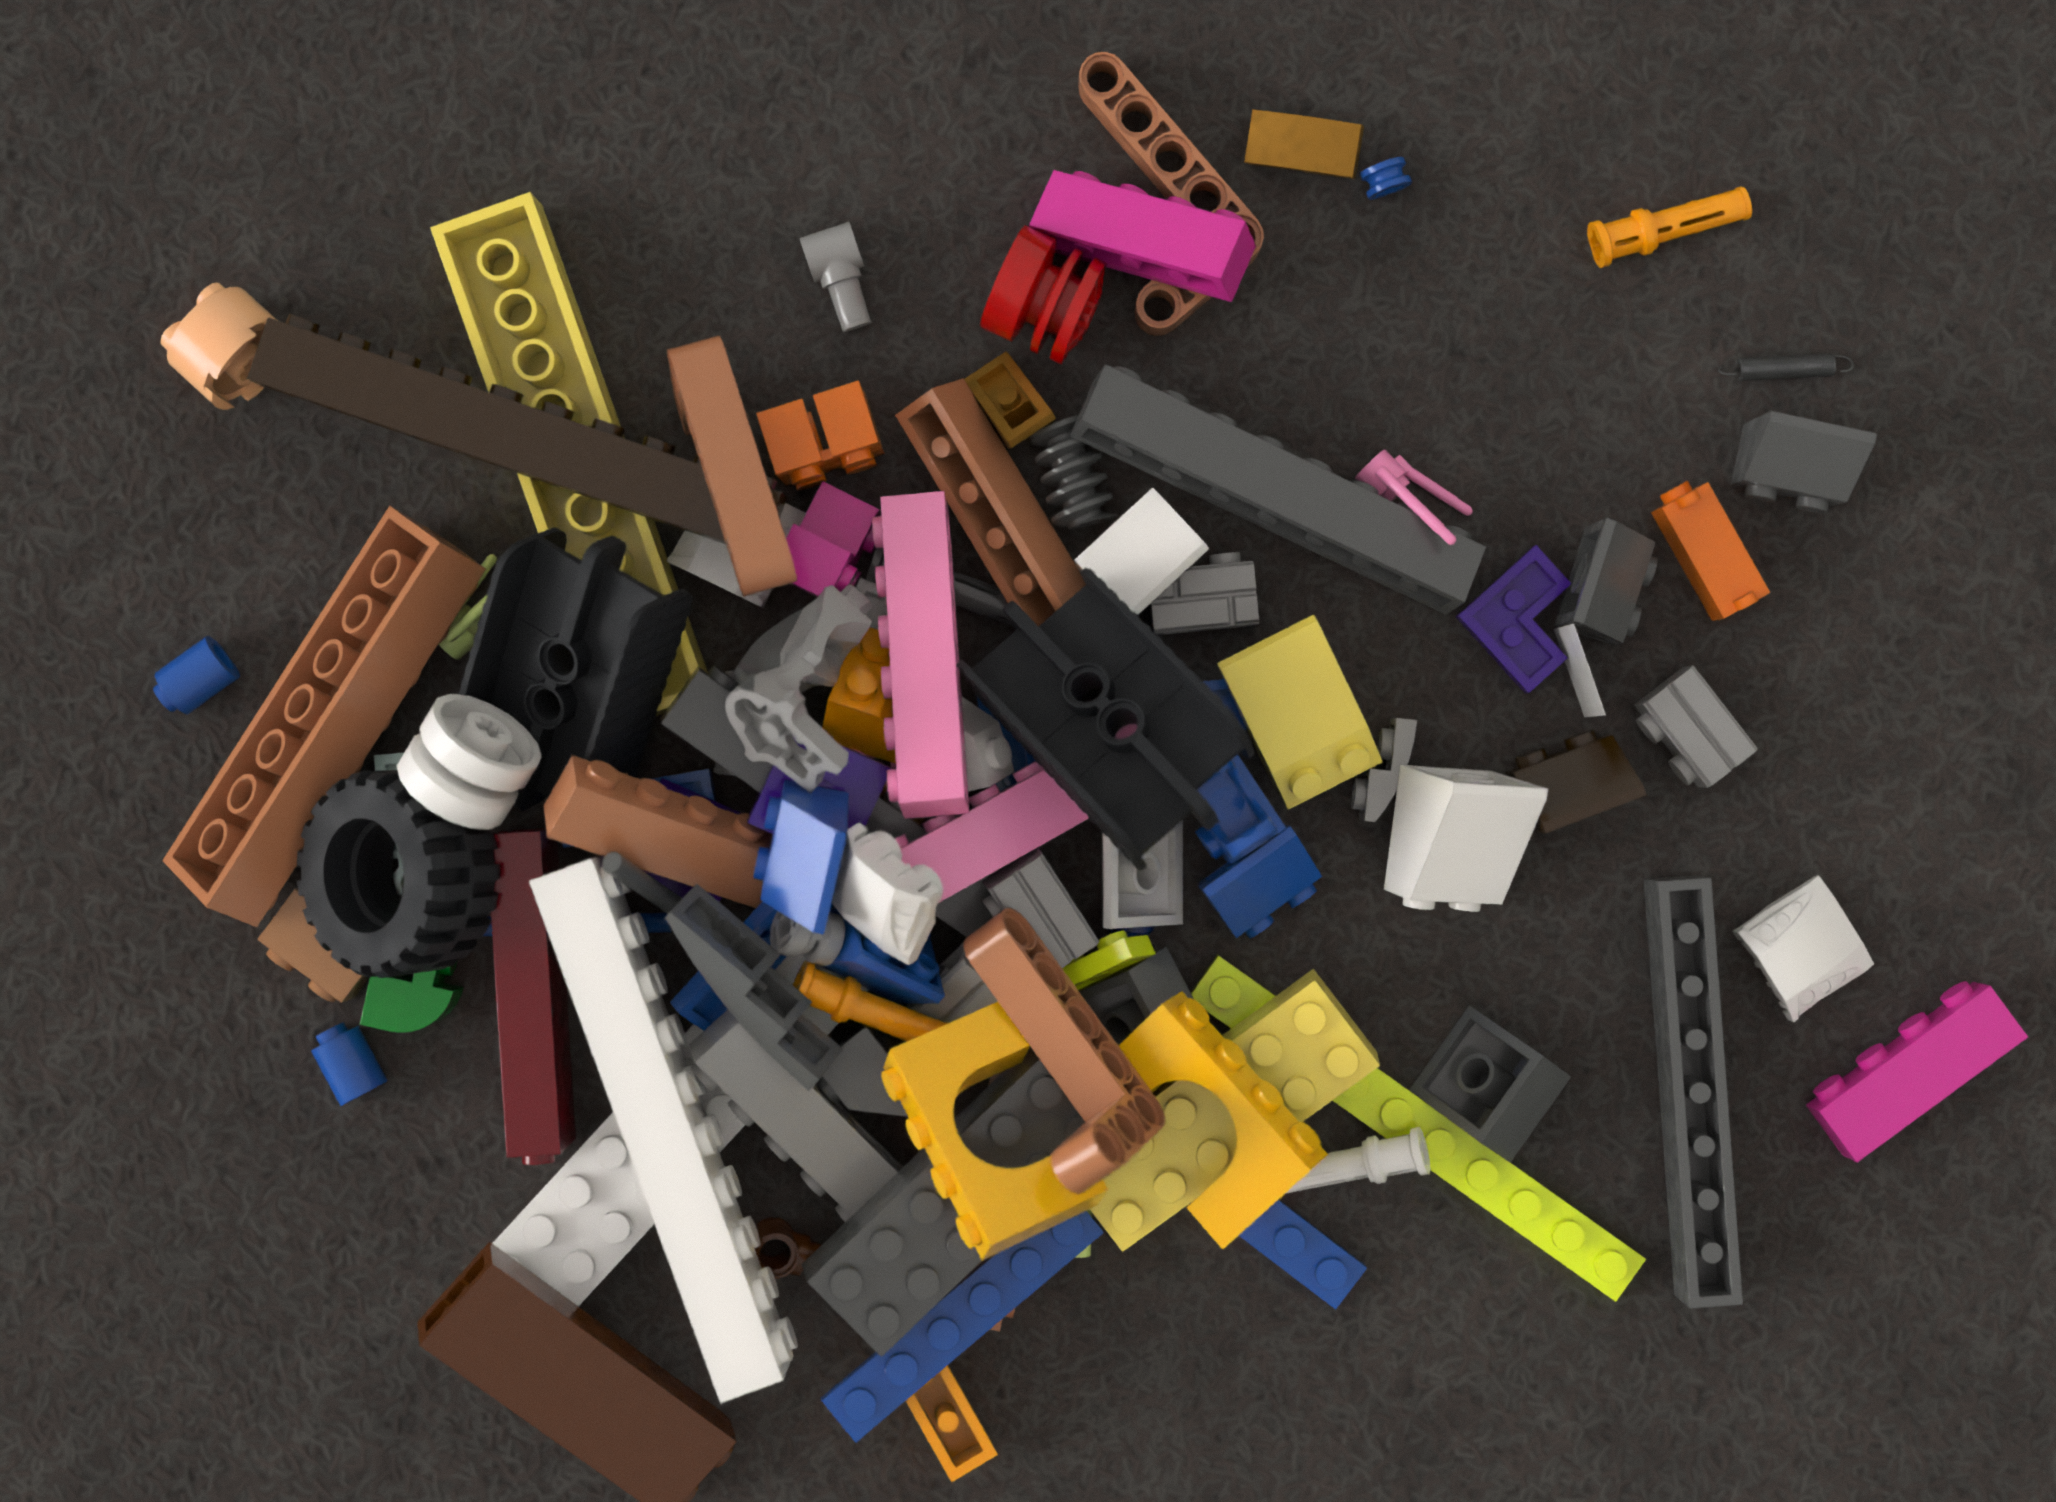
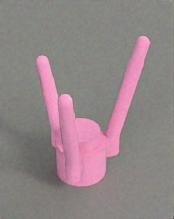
(1391, 481)

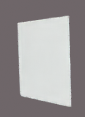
(1579, 671)

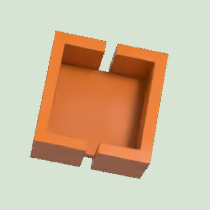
(796, 444)

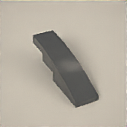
(741, 975)

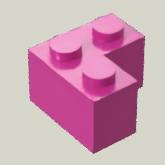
(831, 540)

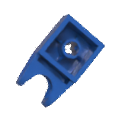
(1242, 810)

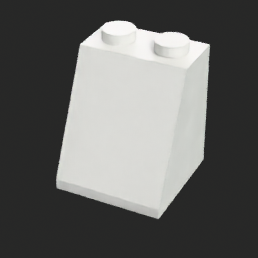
(1459, 835)

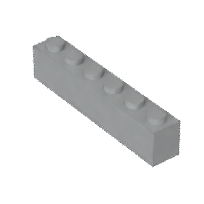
(800, 1123)

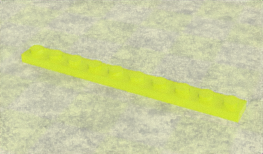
(1453, 1153)

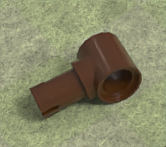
(798, 1249)

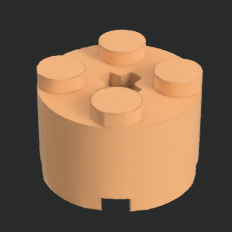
(218, 344)

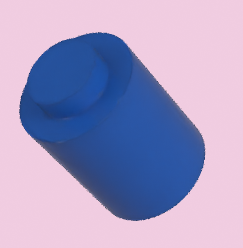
(195, 676)
(347, 1063)

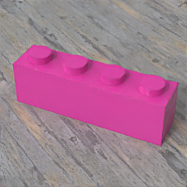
(1146, 234)
(1915, 1069)

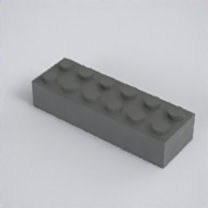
(904, 1242)

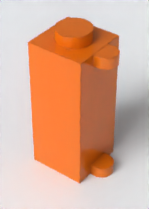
(1709, 550)

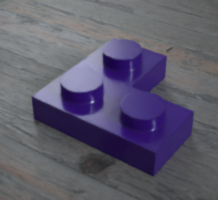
(1504, 619)

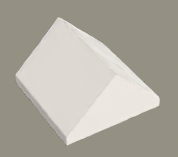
(1143, 551)
(1144, 896)

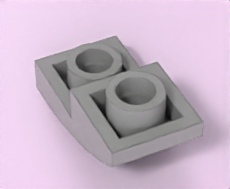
(1379, 786)

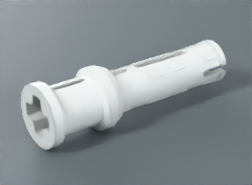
(1372, 1160)

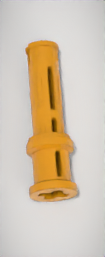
(1645, 230)
(847, 1000)

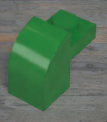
(409, 1001)

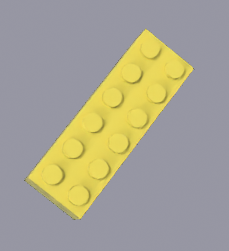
(1297, 1044)

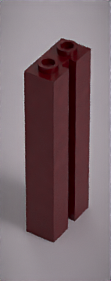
(530, 1005)

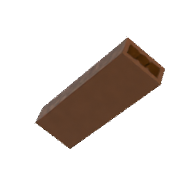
(575, 1380)

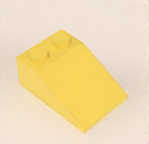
(1300, 712)

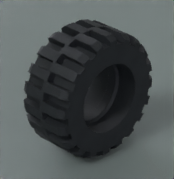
(353, 889)

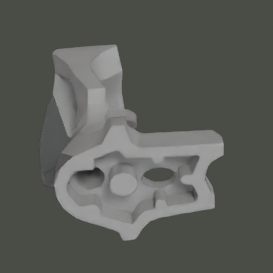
(782, 665)

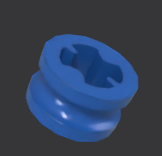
(1385, 178)

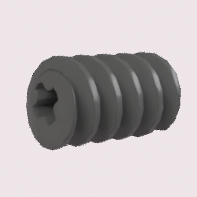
(1071, 476)

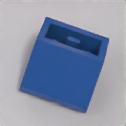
(885, 974)

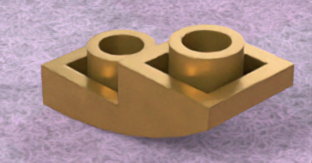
(1304, 144)

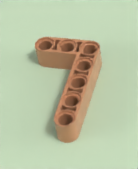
(1144, 148)
(731, 464)
(1073, 1047)

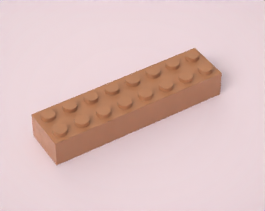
(322, 715)

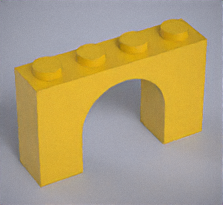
(1270, 1144)
(993, 1202)

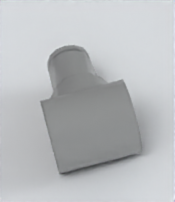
(837, 264)

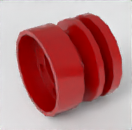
(1043, 295)

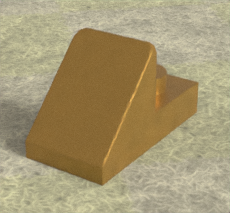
(1009, 400)

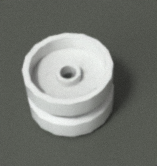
(468, 761)

